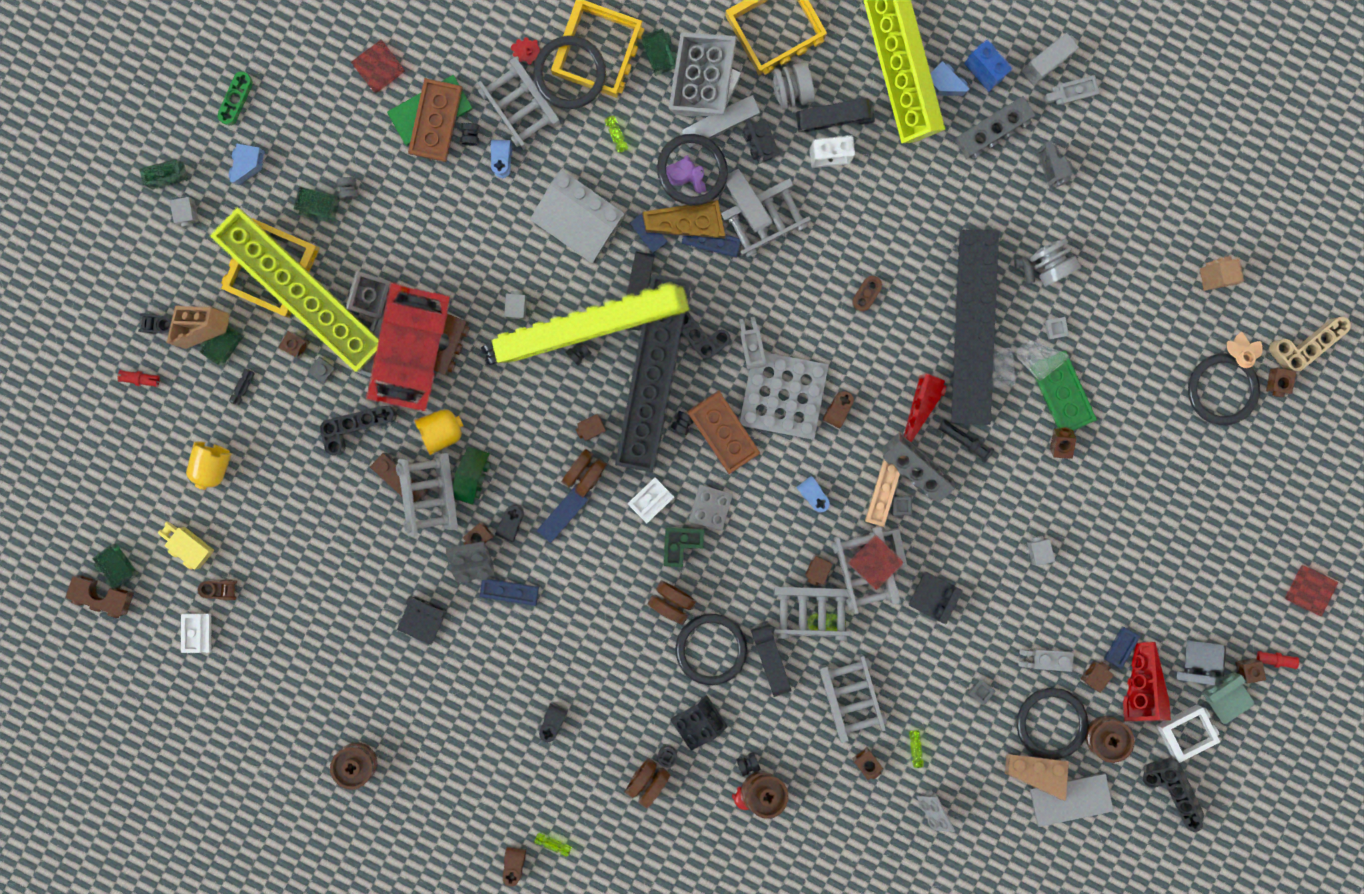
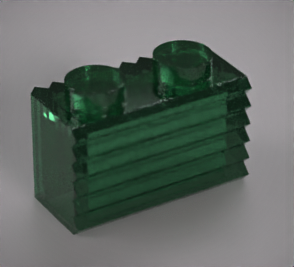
(659, 52)
(163, 174)
(316, 203)
(222, 346)
(115, 566)

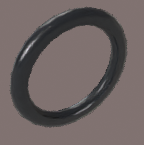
(600, 68)
(667, 186)
(1202, 411)
(711, 680)
(1052, 754)

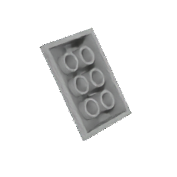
(702, 74)
(577, 216)

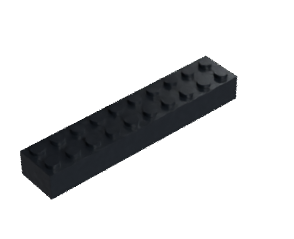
(975, 326)
(651, 386)

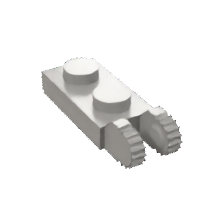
(752, 345)
(1048, 659)

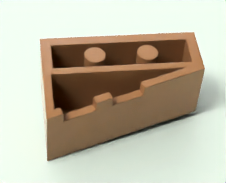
(1221, 273)
(195, 325)
(1044, 774)

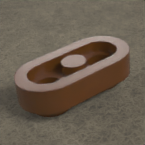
(866, 293)

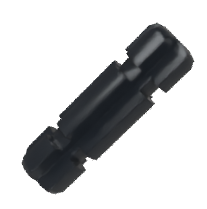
(241, 387)

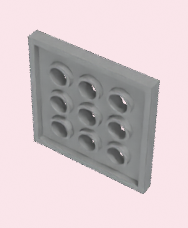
(810, 409)

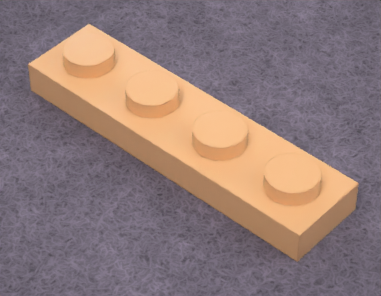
(883, 494)

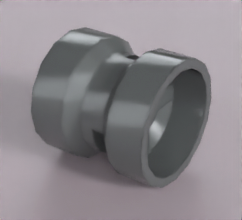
(347, 188)

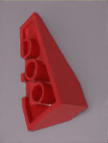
(925, 399)
(1147, 691)

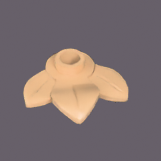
(1243, 349)

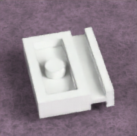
(650, 500)
(195, 633)

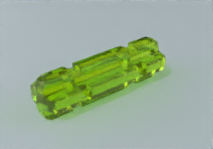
(616, 134)
(916, 749)
(552, 844)

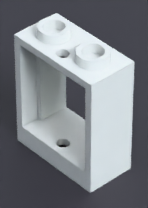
(839, 149)
(1170, 741)

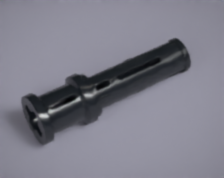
(973, 445)

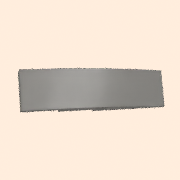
(717, 124)
(747, 201)

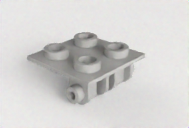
(710, 507)
(935, 812)

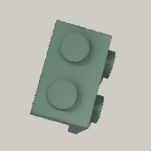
(1229, 698)

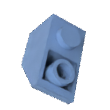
(947, 82)
(246, 163)

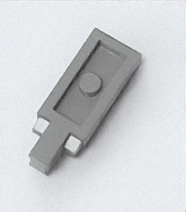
(1073, 91)

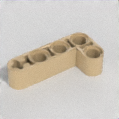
(1313, 341)

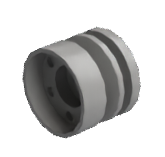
(793, 85)
(1055, 262)

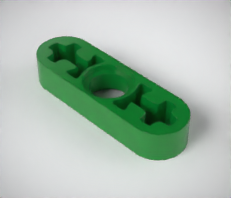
(243, 96)

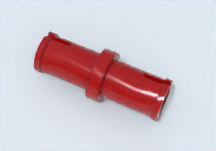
(138, 378)
(1278, 660)

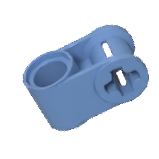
(501, 154)
(811, 492)

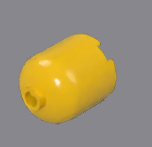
(439, 430)
(207, 465)

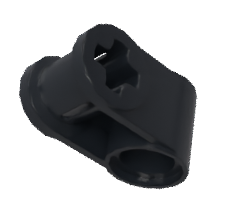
(154, 324)
(508, 525)
(553, 719)

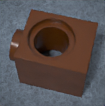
(294, 344)
(1288, 379)
(590, 427)
(1066, 449)
(480, 528)
(818, 570)
(1251, 670)
(1097, 676)
(864, 756)

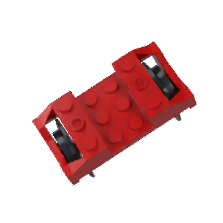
(407, 346)

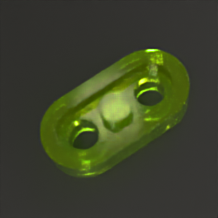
(829, 619)

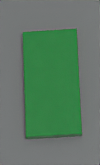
(404, 115)
(1066, 397)

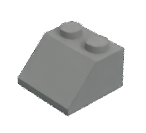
(367, 294)

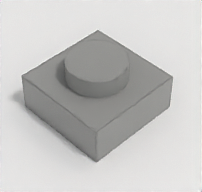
(1056, 328)

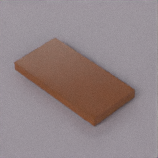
(435, 120)
(723, 432)

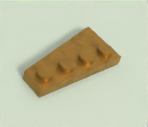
(686, 220)

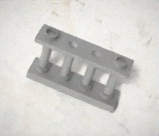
(537, 102)
(766, 199)
(445, 500)
(889, 593)
(803, 596)
(834, 693)

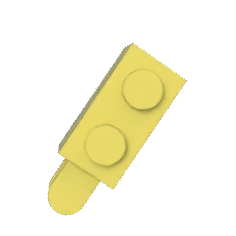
(186, 546)

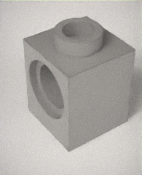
(184, 212)
(515, 305)
(1040, 551)

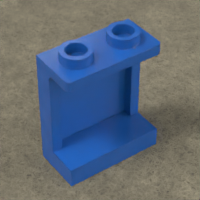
(987, 65)

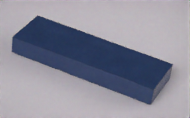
(727, 246)
(562, 515)
(509, 591)

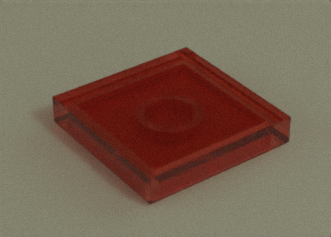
(378, 66)
(876, 562)
(1311, 590)

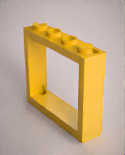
(747, 5)
(579, 7)
(306, 261)

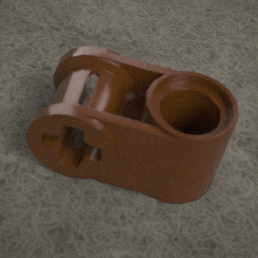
(837, 413)
(222, 589)
(514, 863)

